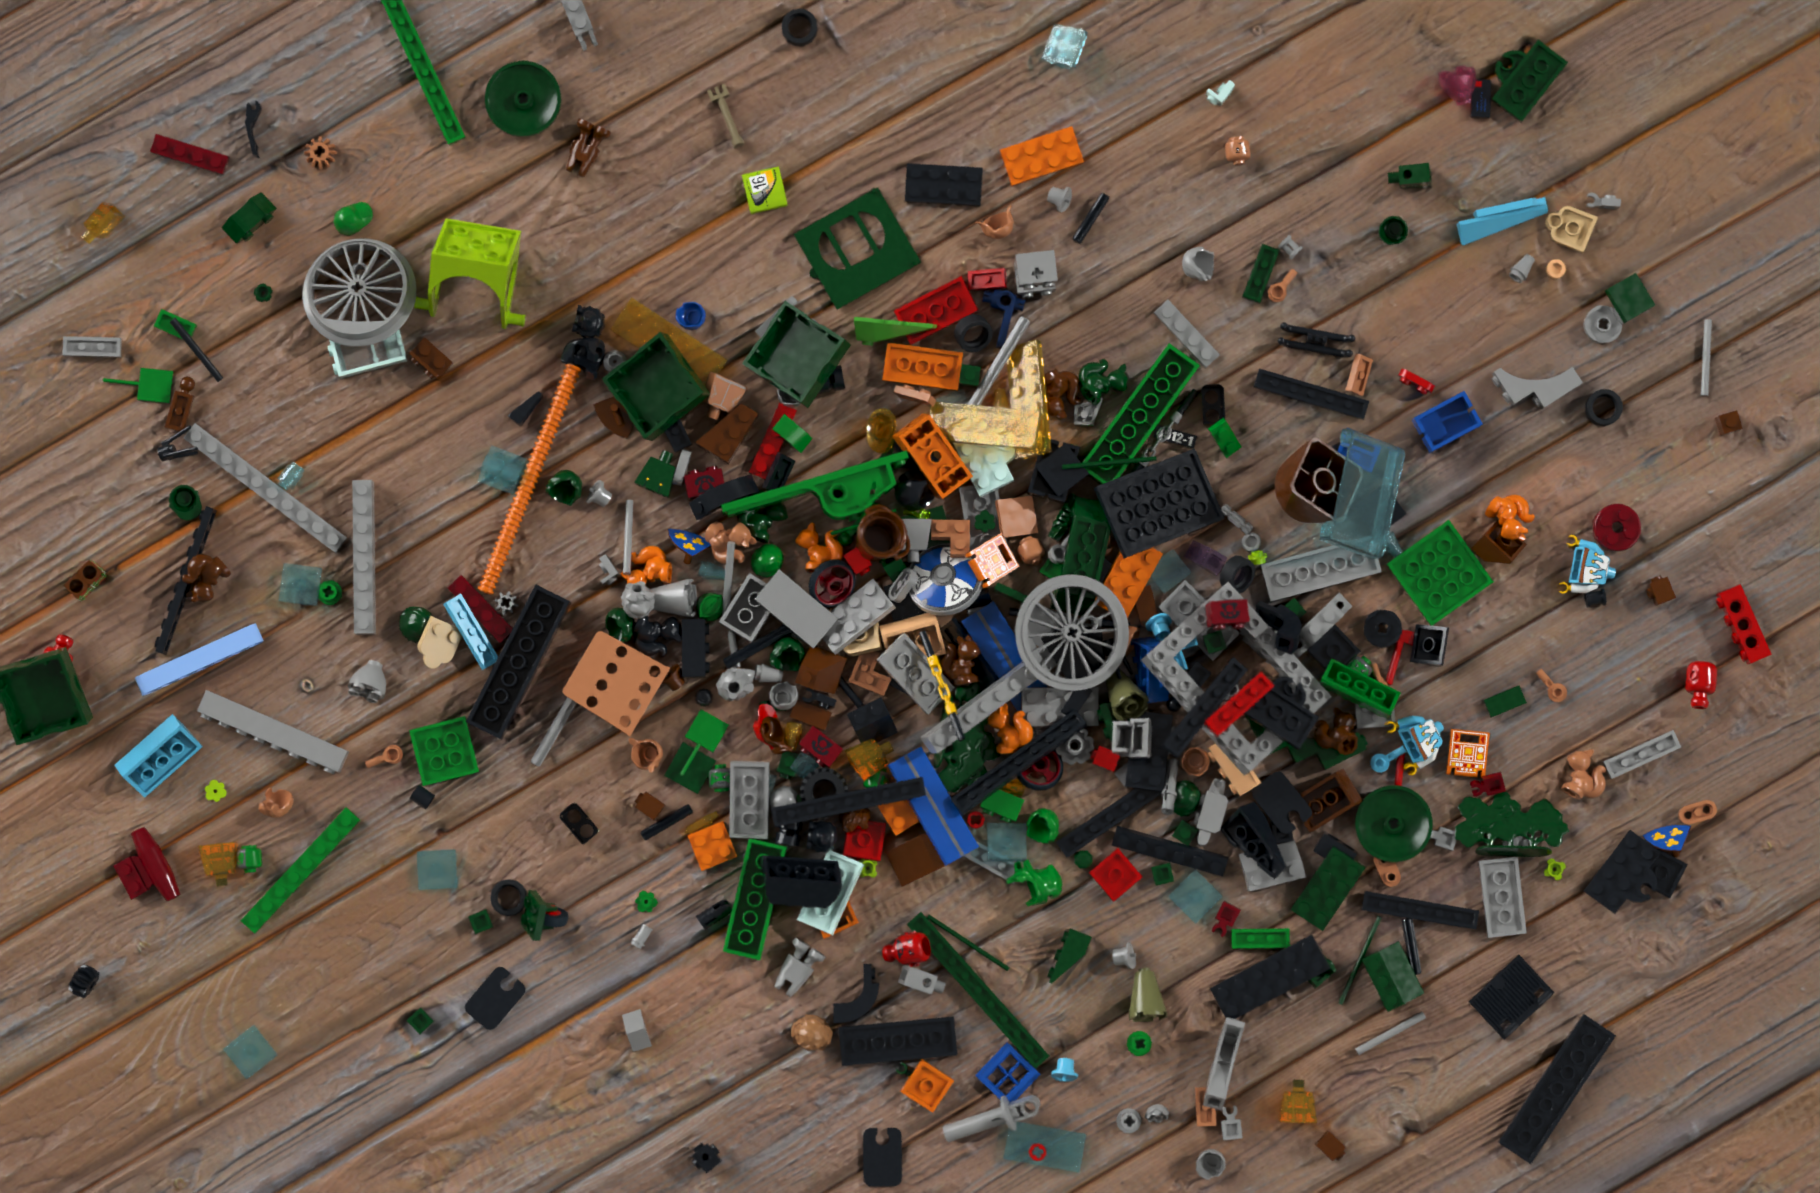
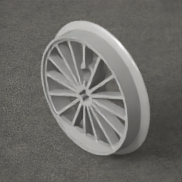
(359, 332)
(1030, 653)

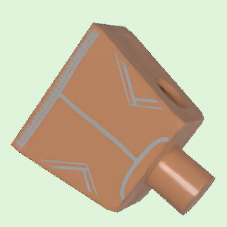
(724, 394)

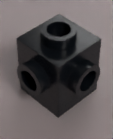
(700, 1162)

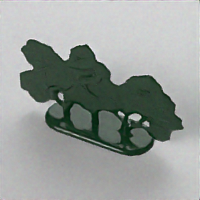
(969, 753)
(1506, 822)

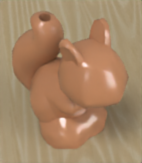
(719, 537)
(1581, 782)

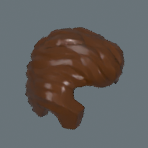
(853, 819)

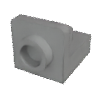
(607, 566)

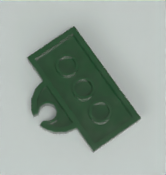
(1526, 79)

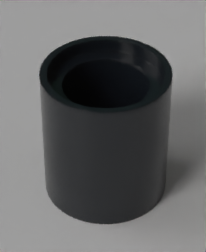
(422, 797)

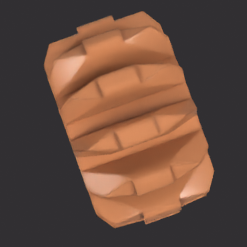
(325, 157)

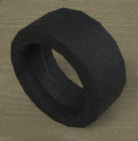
(799, 41)
(978, 343)
(1603, 393)
(1230, 570)
(494, 897)

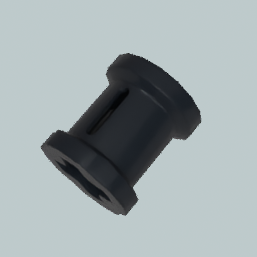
(1595, 598)

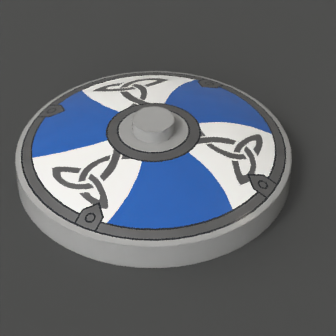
(944, 582)

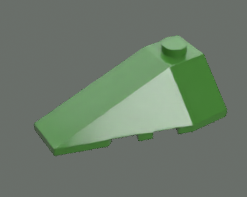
(880, 330)

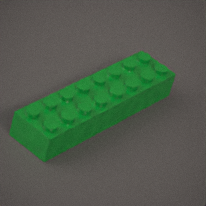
(1141, 413)

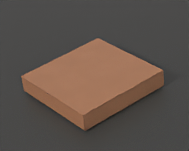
(1016, 516)

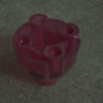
(1458, 83)

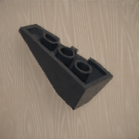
(1253, 835)

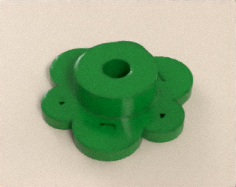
(652, 902)

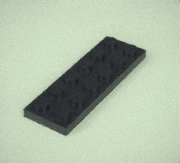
(1270, 978)
(897, 1041)

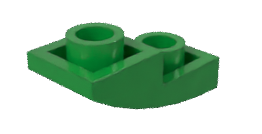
(792, 433)

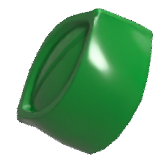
(710, 606)

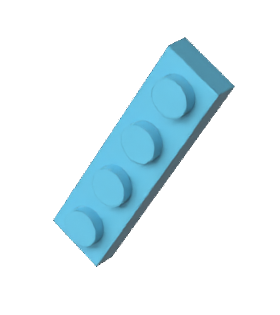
(471, 631)

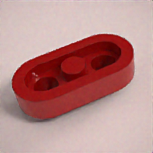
(1423, 386)

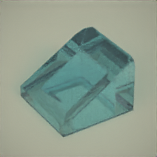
(804, 765)

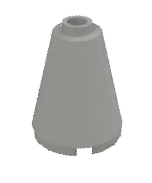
(676, 598)

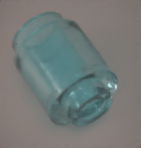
(290, 476)

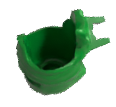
(1040, 882)

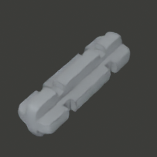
(1236, 519)

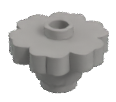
(1079, 755)

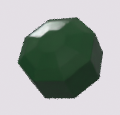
(1083, 859)

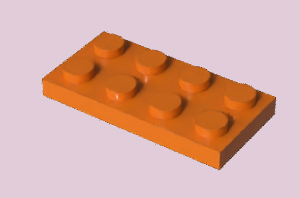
(1041, 156)
(922, 366)
(1129, 577)

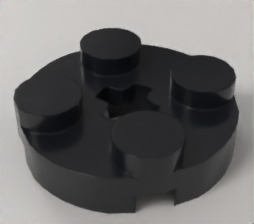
(1393, 632)

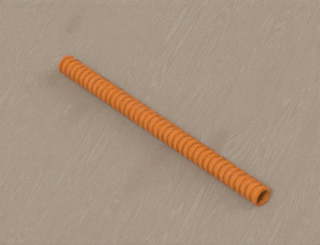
(529, 479)

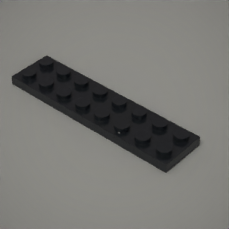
(1556, 1088)

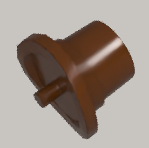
(673, 678)

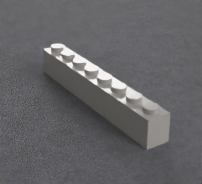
(364, 557)
(983, 704)
(273, 731)

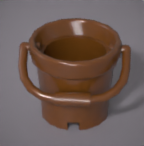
(882, 534)

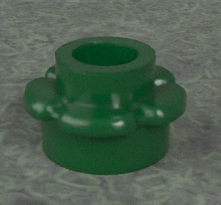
(258, 292)

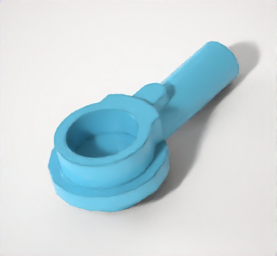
(1381, 762)

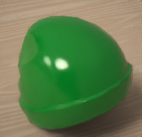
(767, 560)

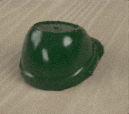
(185, 502)

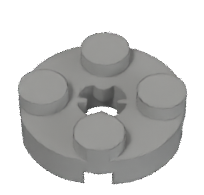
(1597, 334)

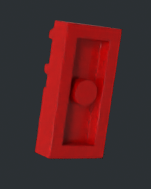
(987, 279)

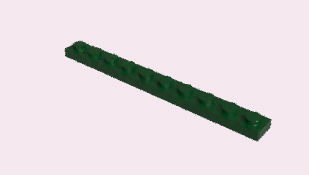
(980, 992)

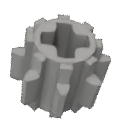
(508, 597)

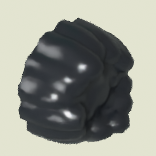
(704, 697)

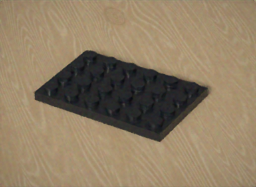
(1159, 503)

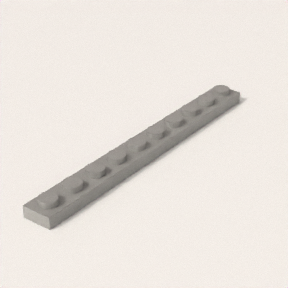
(265, 488)

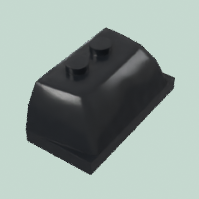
(801, 881)

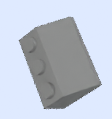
(1258, 879)

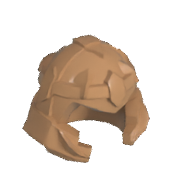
(811, 1033)

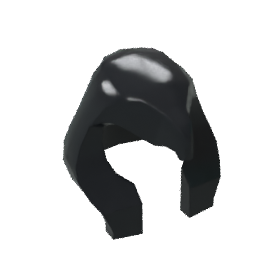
(585, 354)
(909, 491)

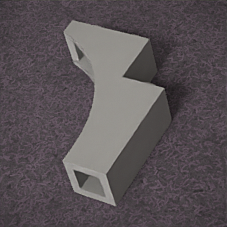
(1543, 391)
(1223, 1063)

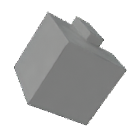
(1132, 738)

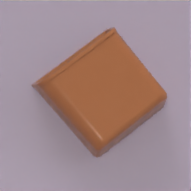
(614, 681)

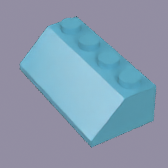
(158, 756)

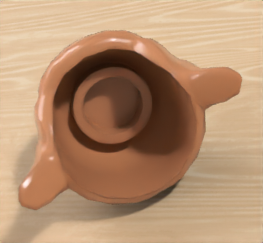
(1002, 221)
(646, 753)

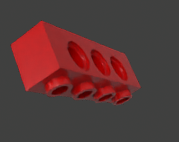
(1760, 649)

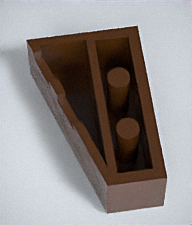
(728, 434)

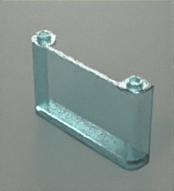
(1365, 495)

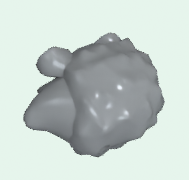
(637, 600)
(735, 683)

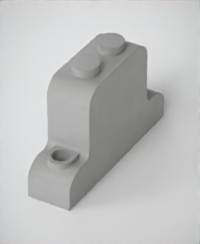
(1321, 623)

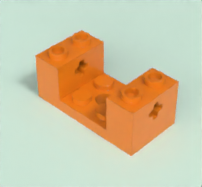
(920, 440)

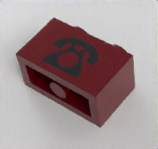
(700, 482)
(1227, 614)
(821, 747)

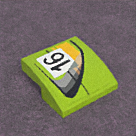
(764, 190)

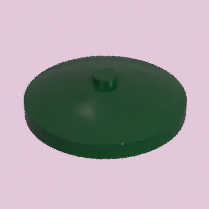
(523, 98)
(1394, 823)

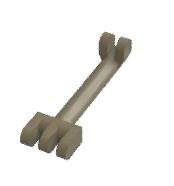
(720, 97)

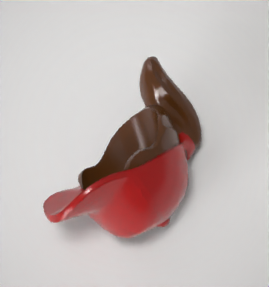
(769, 730)

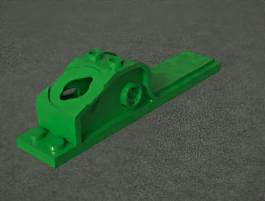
(853, 482)

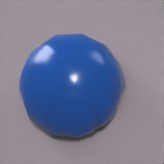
(690, 315)

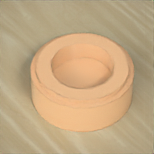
(1555, 269)

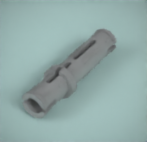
(1169, 793)

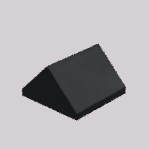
(1429, 645)

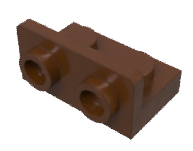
(430, 358)

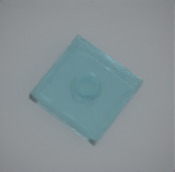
(300, 584)
(1006, 842)
(437, 869)
(1195, 896)
(250, 1052)

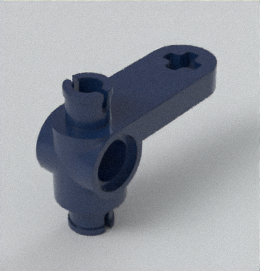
(994, 299)

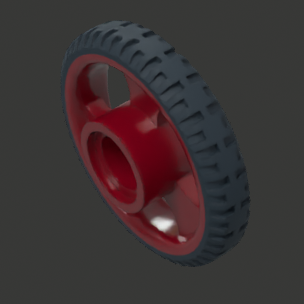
(836, 588)
(1052, 778)

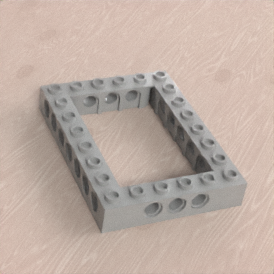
(1187, 692)

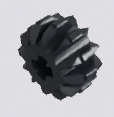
(83, 981)

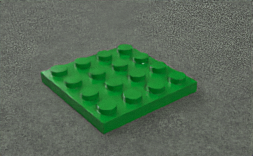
(1439, 573)

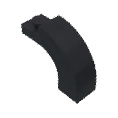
(727, 492)
(1283, 621)
(853, 1010)

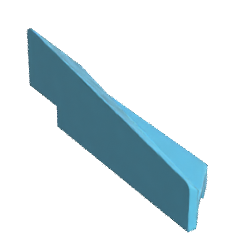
(1499, 217)

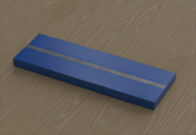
(996, 643)
(935, 811)

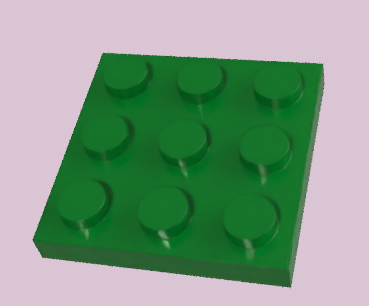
(444, 751)

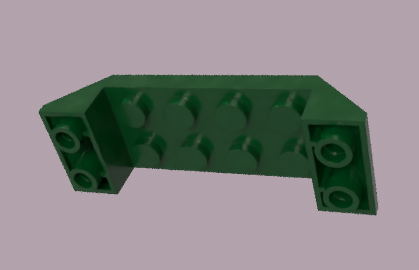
(1084, 551)

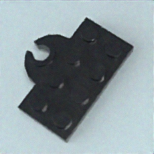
(1284, 713)
(1625, 874)

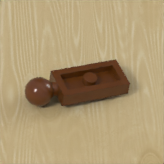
(180, 405)

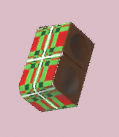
(94, 582)

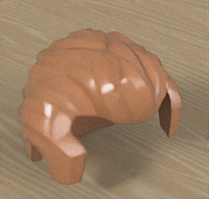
(276, 803)

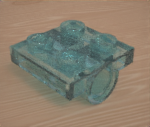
(1064, 46)
(502, 470)

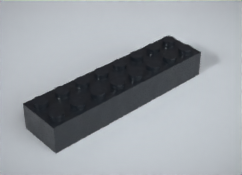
(518, 662)

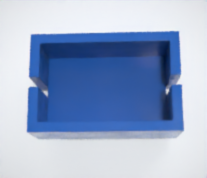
(1447, 422)

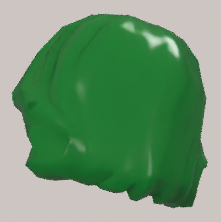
(1043, 826)

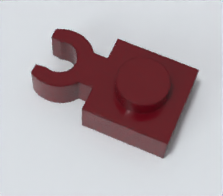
(1491, 784)
(1226, 915)

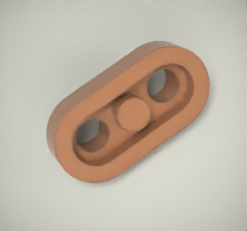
(1697, 813)
(1385, 869)

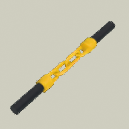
(950, 707)

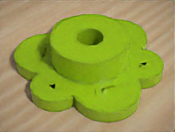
(221, 792)

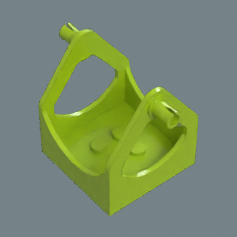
(477, 253)

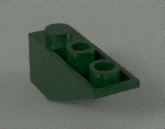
(1073, 949)

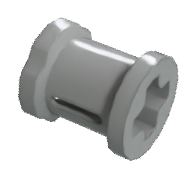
(1292, 253)

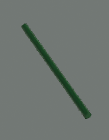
(1109, 462)
(967, 942)
(1359, 961)

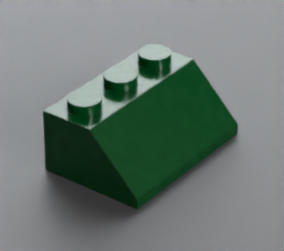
(1393, 976)

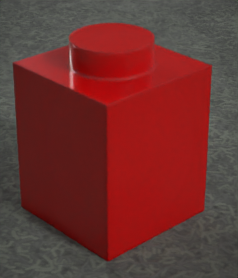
(857, 562)
(1104, 758)

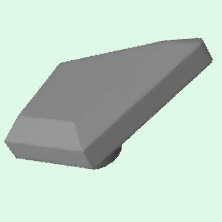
(1086, 413)

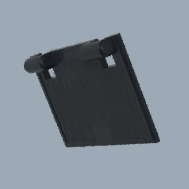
(1511, 996)

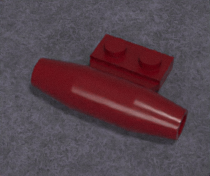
(147, 868)

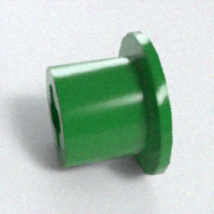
(330, 592)
(1139, 1043)

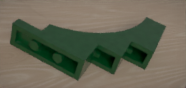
(1326, 757)

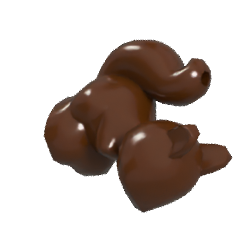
(1058, 384)
(209, 571)
(961, 668)
(1340, 736)

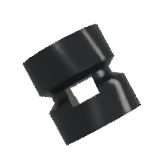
(839, 381)
(794, 839)

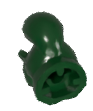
(1095, 383)
(760, 522)

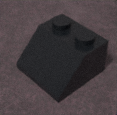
(872, 721)

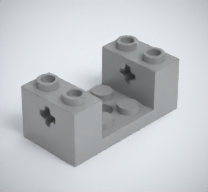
(1035, 270)

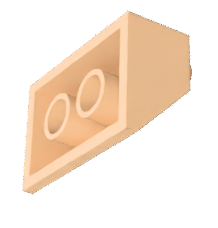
(912, 627)
(1238, 782)

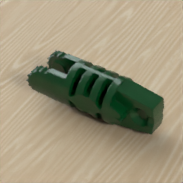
(1063, 520)

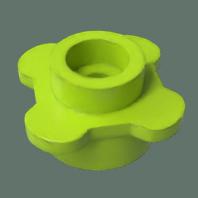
(1257, 557)
(1559, 869)
(872, 871)

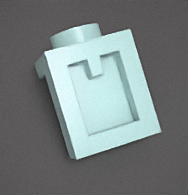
(1224, 91)

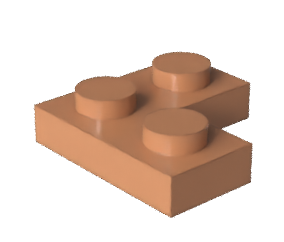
(954, 530)
(865, 677)

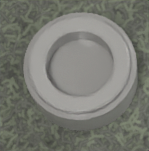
(1251, 542)

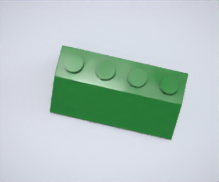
(1359, 689)

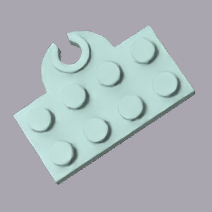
(986, 465)
(828, 918)

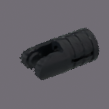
(714, 914)

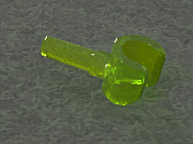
(922, 514)

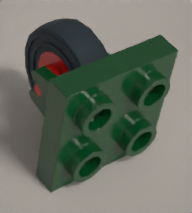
(541, 915)

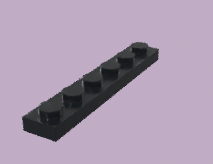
(1311, 394)
(1204, 707)
(1105, 820)
(1170, 851)
(1420, 910)

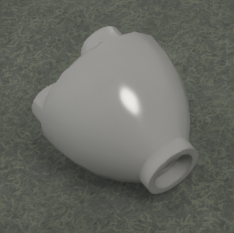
(368, 682)

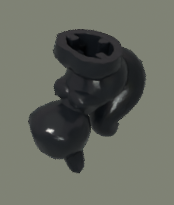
(647, 633)

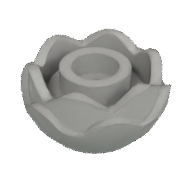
(610, 357)
(1156, 1113)

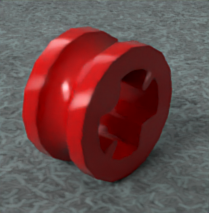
(975, 826)
(1034, 1157)

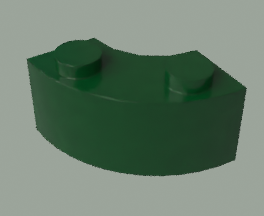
(249, 218)

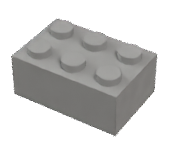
(744, 613)

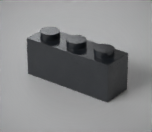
(695, 648)
(1080, 670)

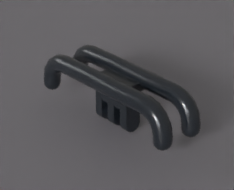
(1316, 340)

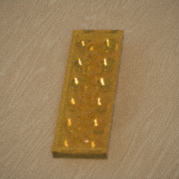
(640, 324)
(1029, 391)
(987, 425)

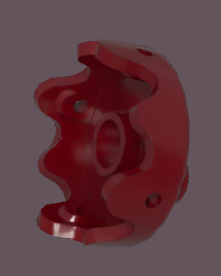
(1603, 529)

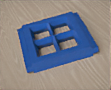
(995, 1062)

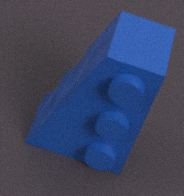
(1146, 679)

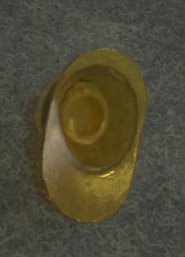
(880, 429)

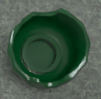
(1393, 230)

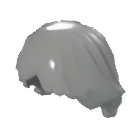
(1198, 263)

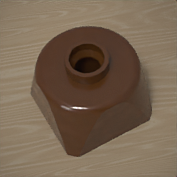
(1310, 482)

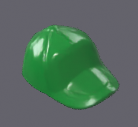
(352, 218)

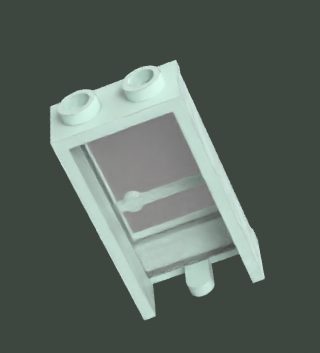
(361, 359)

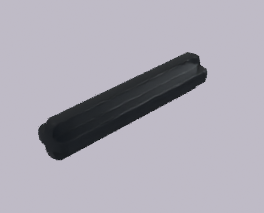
(1090, 218)
(666, 822)
(1411, 945)

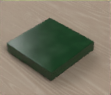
(1630, 298)
(1010, 593)
(696, 772)

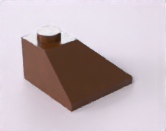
(1495, 548)
(821, 670)

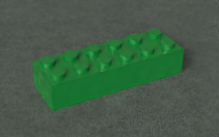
(751, 906)

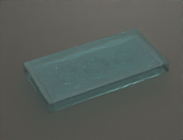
(1062, 1147)

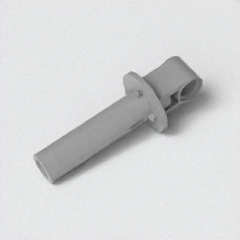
(1008, 1113)

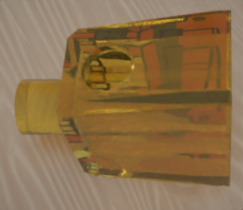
(102, 222)
(868, 757)
(219, 860)
(1298, 1105)

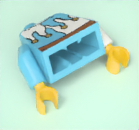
(1588, 567)
(1420, 739)

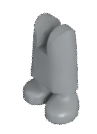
(795, 970)

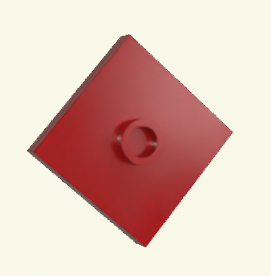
(865, 843)
(1115, 874)

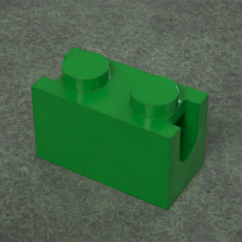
(1003, 804)

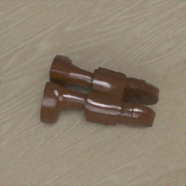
(584, 152)

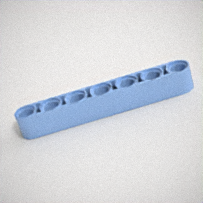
(199, 659)

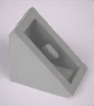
(636, 1030)

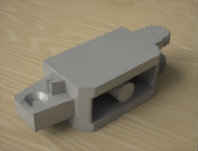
(579, 21)
(1211, 812)

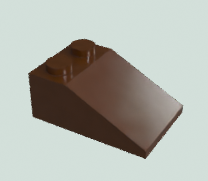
(1330, 799)
(914, 859)

